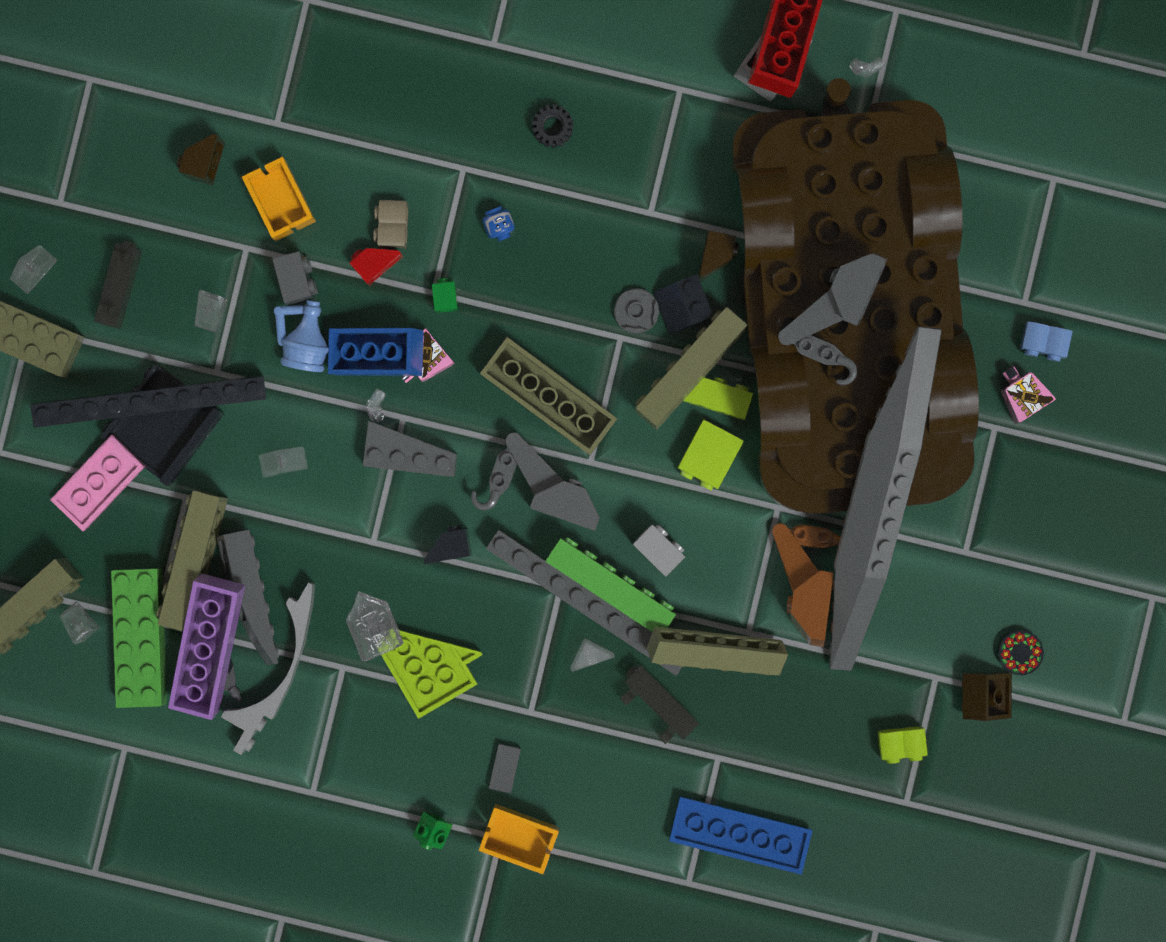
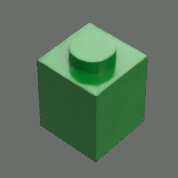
(445, 296)

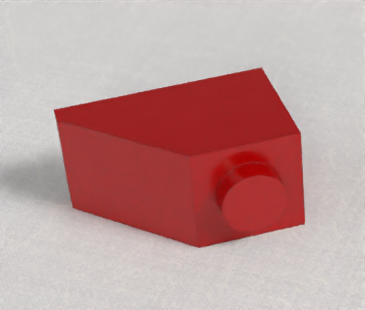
(374, 262)

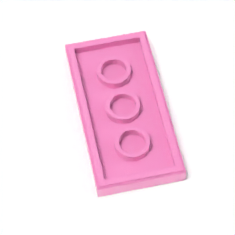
(98, 482)

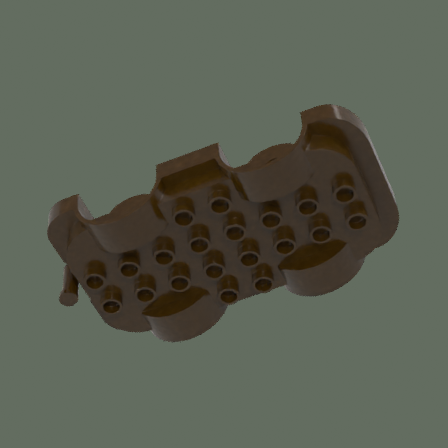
(818, 200)

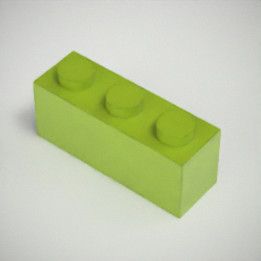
(721, 397)

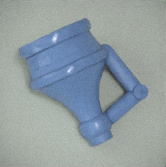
(305, 345)

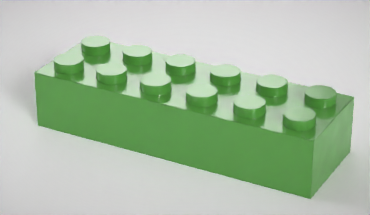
(609, 586)
(138, 638)

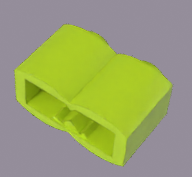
(902, 743)

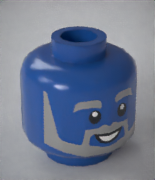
(498, 223)

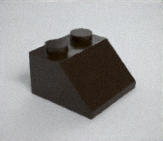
(202, 160)
(717, 253)
(987, 696)

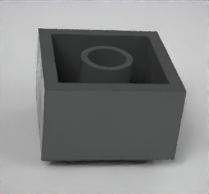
(294, 278)

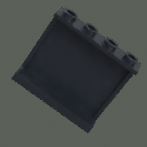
(167, 438)

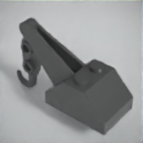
(845, 301)
(551, 493)

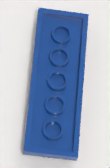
(740, 835)

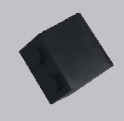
(683, 304)
(450, 545)

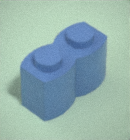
(1045, 340)

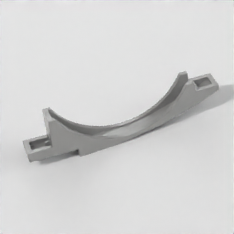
(252, 717)

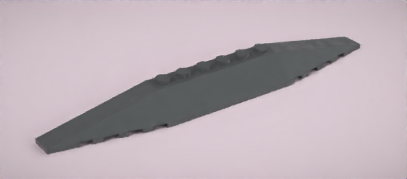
(880, 498)

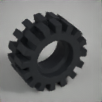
(552, 112)

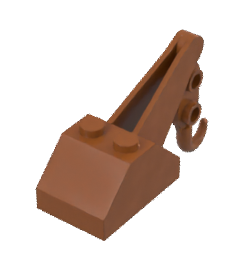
(809, 586)

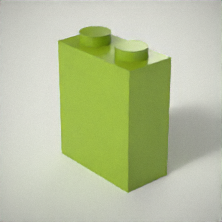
(709, 455)

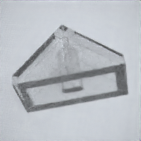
(32, 268)
(209, 310)
(283, 461)
(78, 623)
(590, 654)

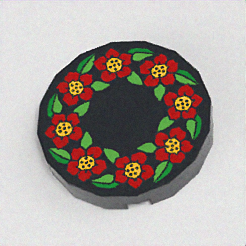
(1020, 652)

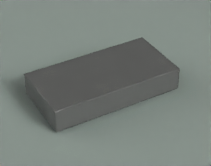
(504, 768)

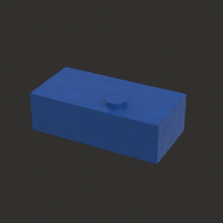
(375, 352)

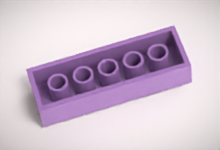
(206, 646)

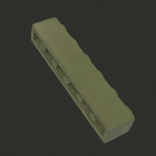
(691, 368)
(716, 651)

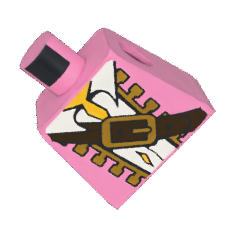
(434, 359)
(1024, 394)

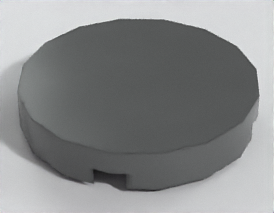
(636, 311)

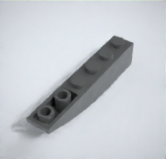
(242, 567)

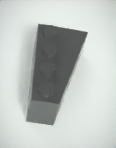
(403, 453)

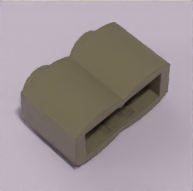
(392, 224)

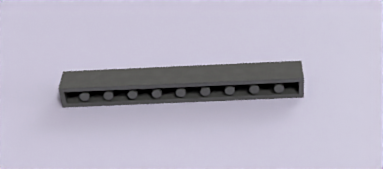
(573, 593)

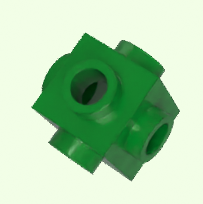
(432, 831)

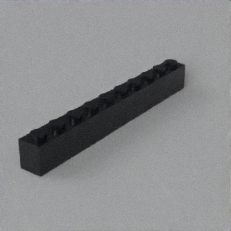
(148, 401)

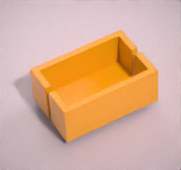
(279, 199)
(519, 839)

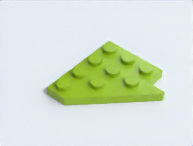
(430, 671)

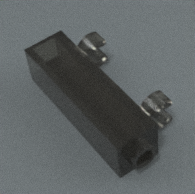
(118, 285)
(661, 701)

